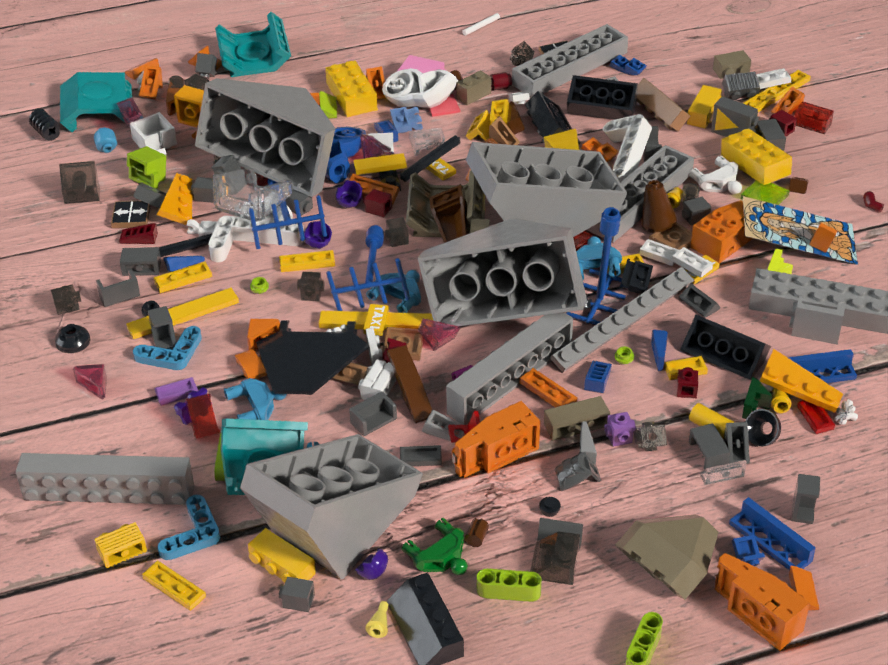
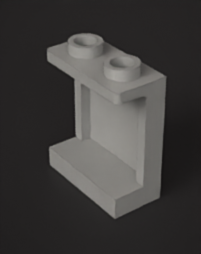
(817, 322)

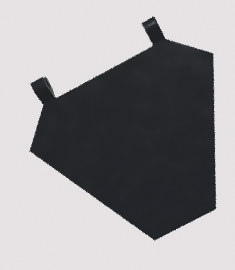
(307, 359)

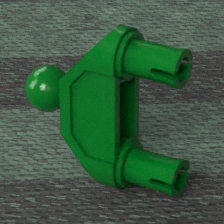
(442, 554)

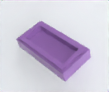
(175, 391)

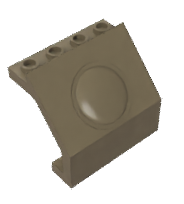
(419, 211)

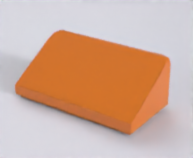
(137, 70)
(803, 584)

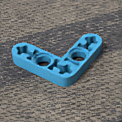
(174, 359)
(201, 530)

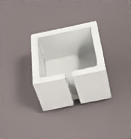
(153, 132)

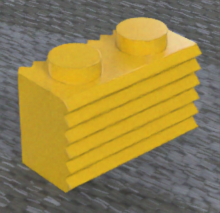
(120, 544)

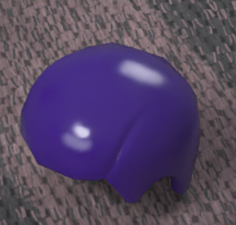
(349, 194)
(314, 236)
(373, 565)

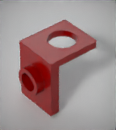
(474, 421)

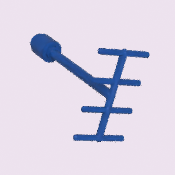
(287, 219)
(609, 227)
(374, 241)

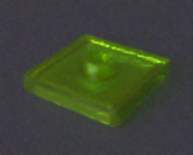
(768, 193)

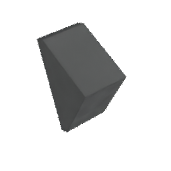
(737, 441)

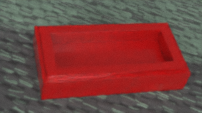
(816, 417)

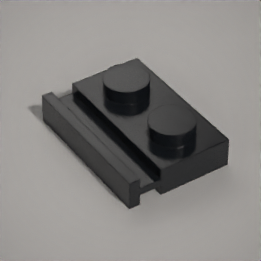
(636, 276)

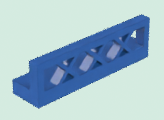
(830, 363)
(777, 534)

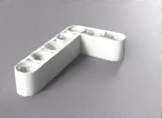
(634, 133)
(240, 229)

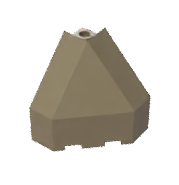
(672, 550)

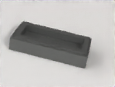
(421, 455)

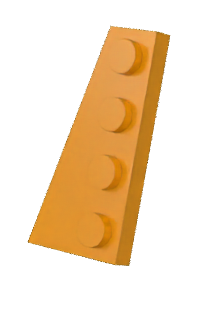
(178, 200)
(795, 380)

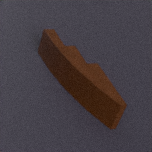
(410, 383)

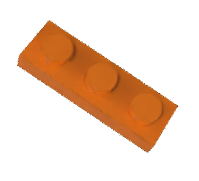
(368, 184)
(547, 389)

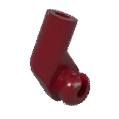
(870, 202)

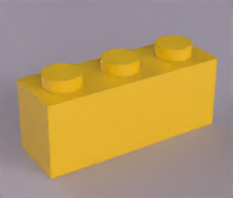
(703, 106)
(280, 557)

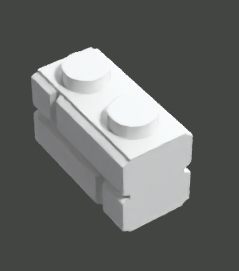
(378, 378)

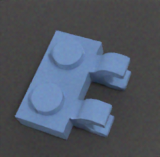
(401, 120)

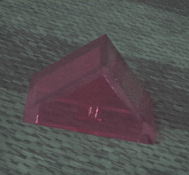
(129, 111)
(373, 148)
(437, 333)
(92, 378)

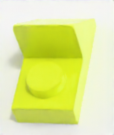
(777, 263)

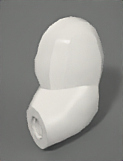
(419, 89)

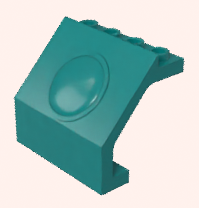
(254, 51)
(92, 94)
(255, 440)

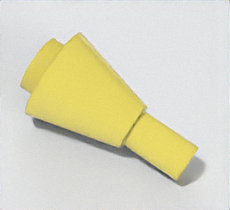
(377, 625)

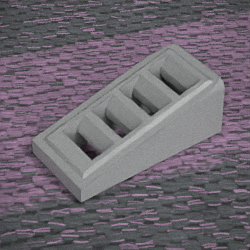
(441, 420)
(586, 443)

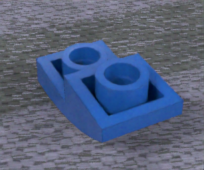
(631, 67)

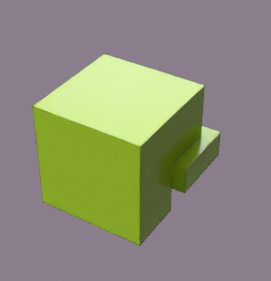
(147, 166)

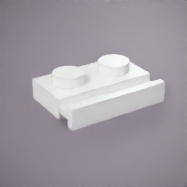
(773, 78)

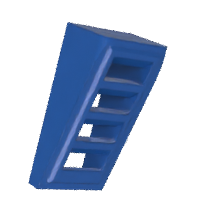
(386, 127)
(178, 262)
(659, 344)
(597, 376)

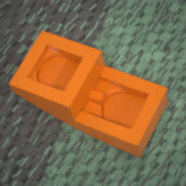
(606, 150)
(251, 364)

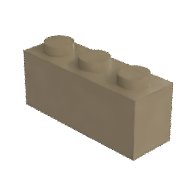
(567, 419)

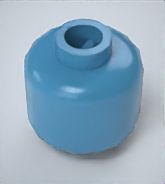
(105, 140)

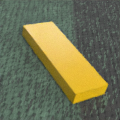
(380, 164)
(307, 261)
(182, 277)
(174, 585)

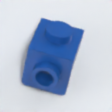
(747, 550)

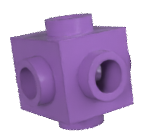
(620, 429)

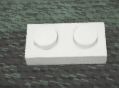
(519, 98)
(658, 252)
(692, 262)
(373, 344)

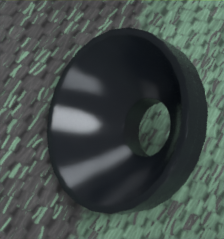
(72, 342)
(755, 427)

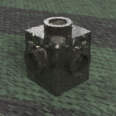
(521, 54)
(310, 282)
(66, 299)
(657, 436)

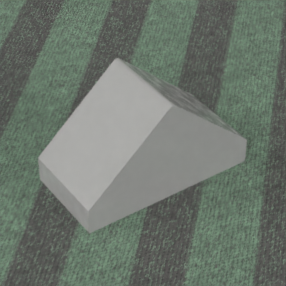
(268, 130)
(546, 184)
(503, 274)
(331, 498)

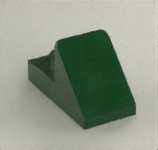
(756, 397)

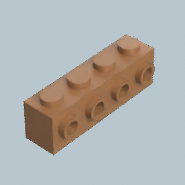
(661, 105)

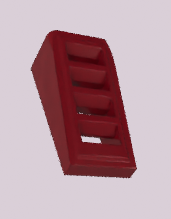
(140, 234)

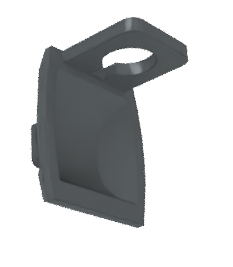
(575, 470)

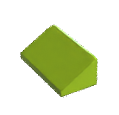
(328, 104)

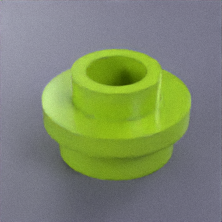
(259, 285)
(624, 355)

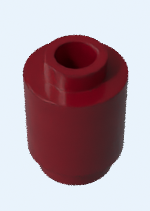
(501, 80)

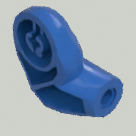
(344, 146)

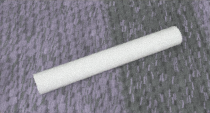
(481, 24)

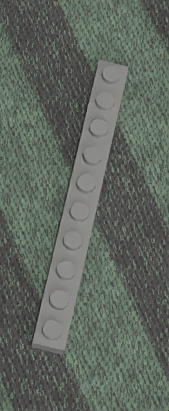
(621, 319)

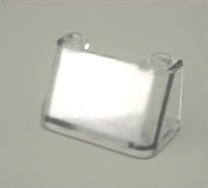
(238, 192)

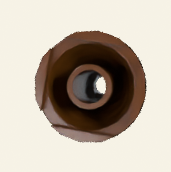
(657, 208)

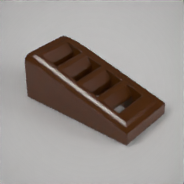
(514, 120)

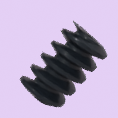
(44, 124)

